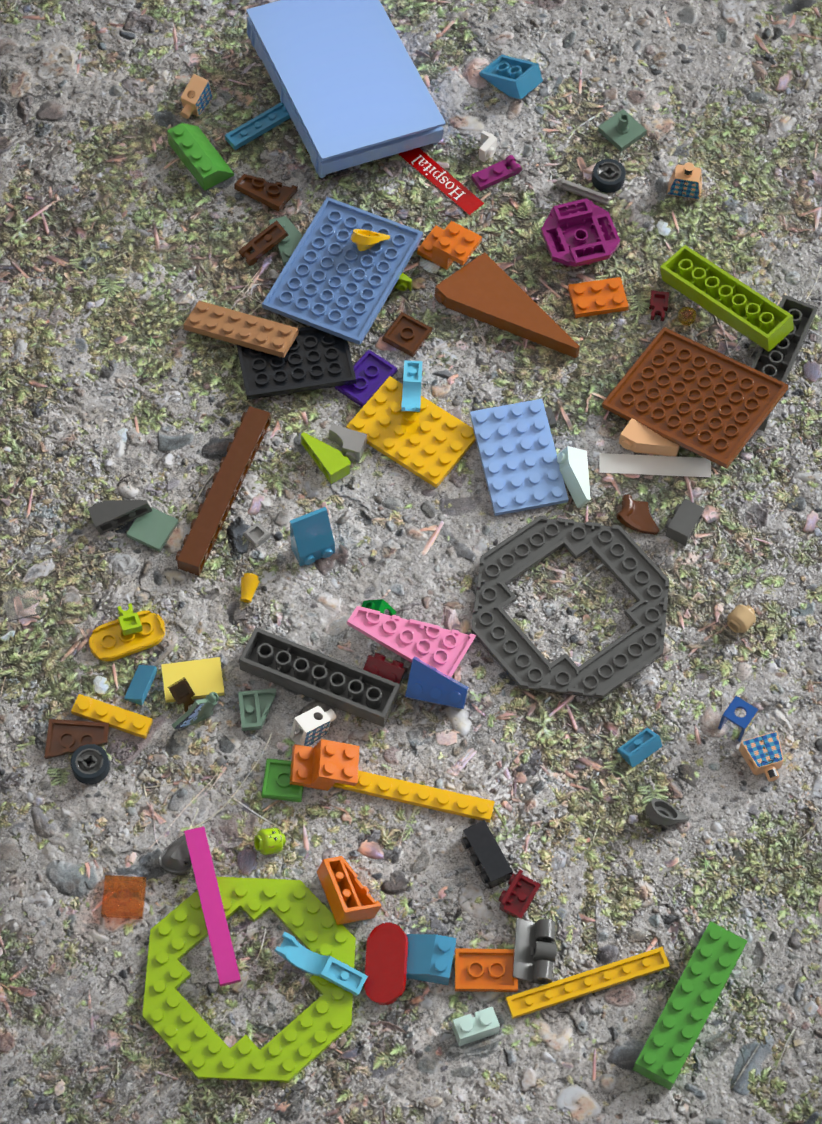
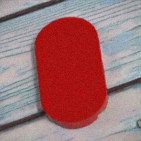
(386, 963)

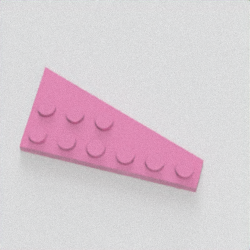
(413, 638)

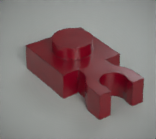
(658, 303)

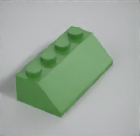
(198, 155)

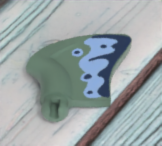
(198, 711)

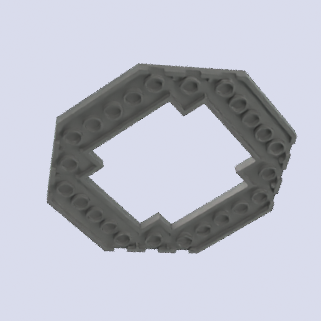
(515, 650)

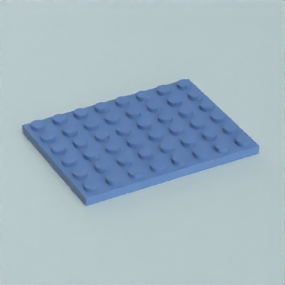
(332, 281)

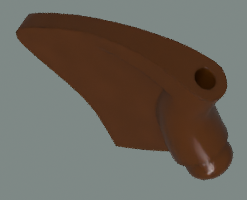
(637, 516)

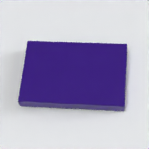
(370, 374)

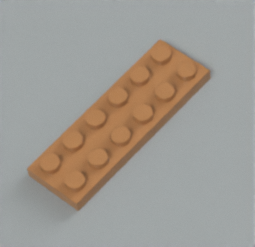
(241, 329)

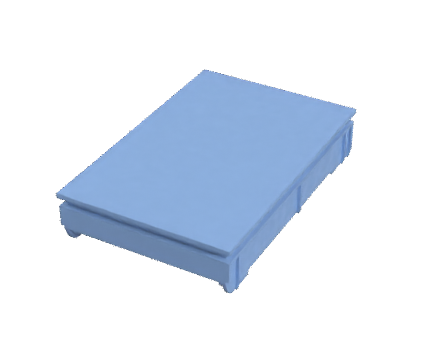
(344, 80)

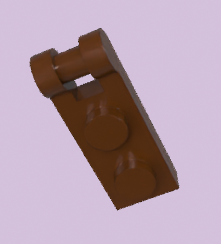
(263, 243)

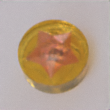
(687, 315)

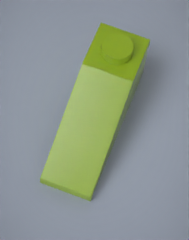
(327, 458)

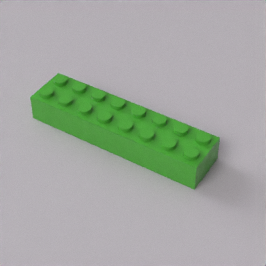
(689, 1005)

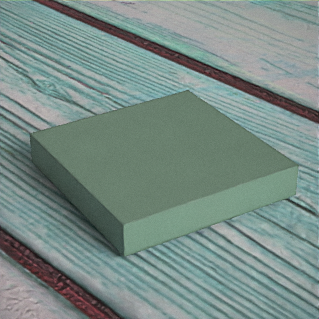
(153, 529)

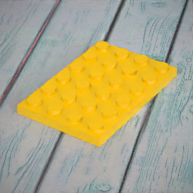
(422, 441)

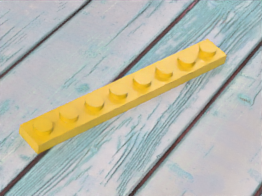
(421, 796)
(587, 982)

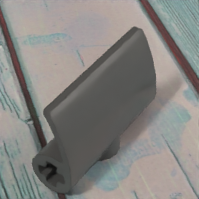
(534, 951)

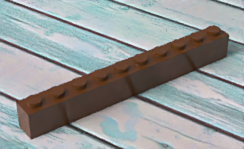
(223, 491)

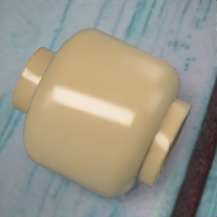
(741, 618)

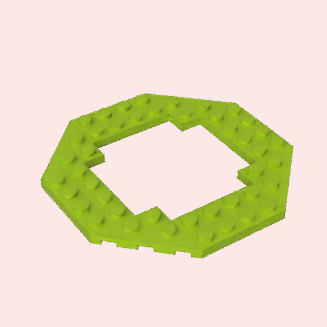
(188, 1032)

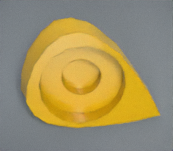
(366, 239)

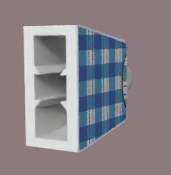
(311, 726)

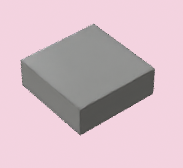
(256, 535)

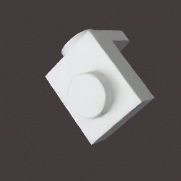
(489, 146)

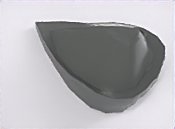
(663, 813)
(175, 857)

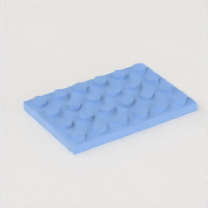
(518, 457)

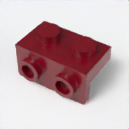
(384, 668)
(519, 895)

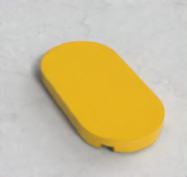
(109, 643)

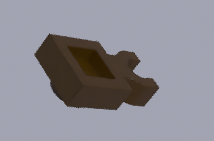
(182, 693)

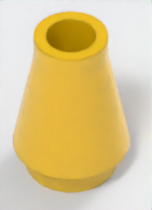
(249, 584)

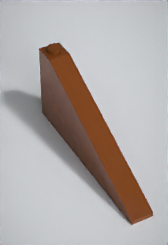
(494, 298)

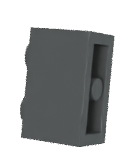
(684, 521)

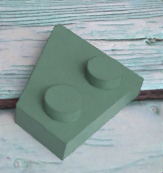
(255, 707)

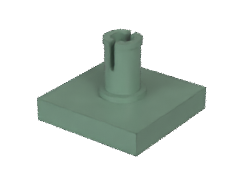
(622, 130)

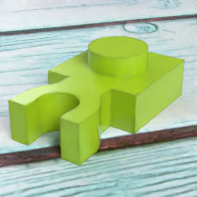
(129, 621)

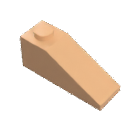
(644, 440)

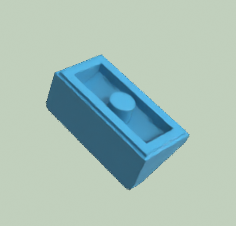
(141, 684)
(640, 747)

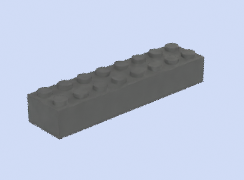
(781, 359)
(319, 677)

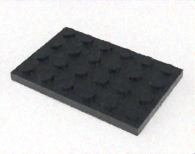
(311, 363)

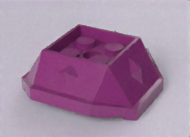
(583, 221)

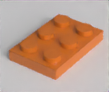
(598, 297)
(485, 970)

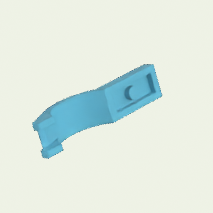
(412, 386)
(321, 965)

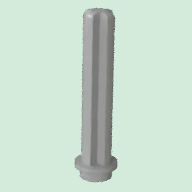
(582, 191)

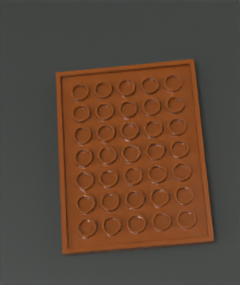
(695, 397)

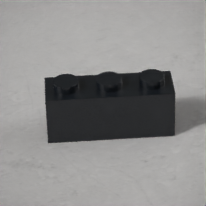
(486, 854)

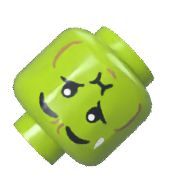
(269, 841)

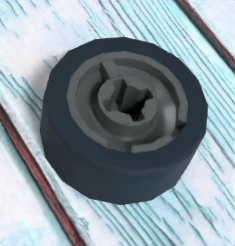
(607, 183)
(98, 769)

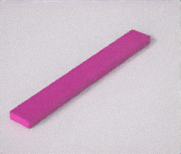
(212, 906)

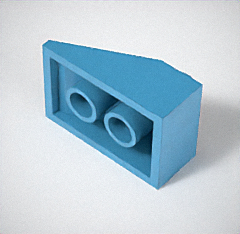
(513, 75)
(312, 537)
(430, 957)

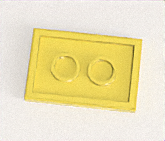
(202, 675)

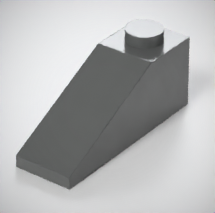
(114, 513)

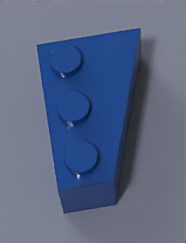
(434, 686)

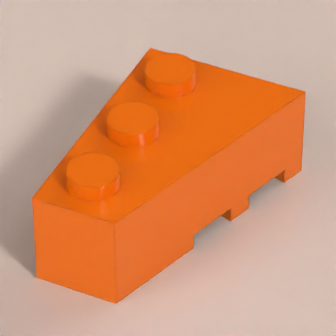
(344, 892)

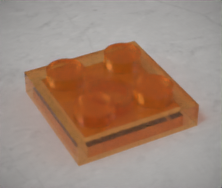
(124, 897)

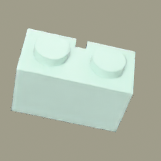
(470, 1029)

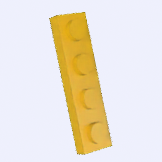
(115, 716)

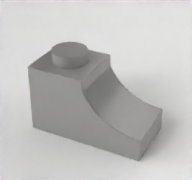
(350, 441)

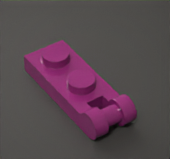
(496, 173)

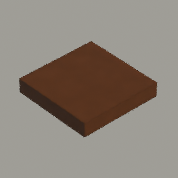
(407, 334)

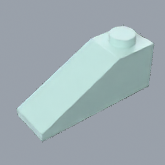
(575, 474)

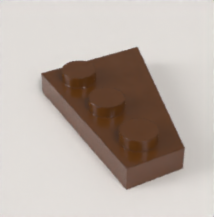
(270, 194)
(69, 735)

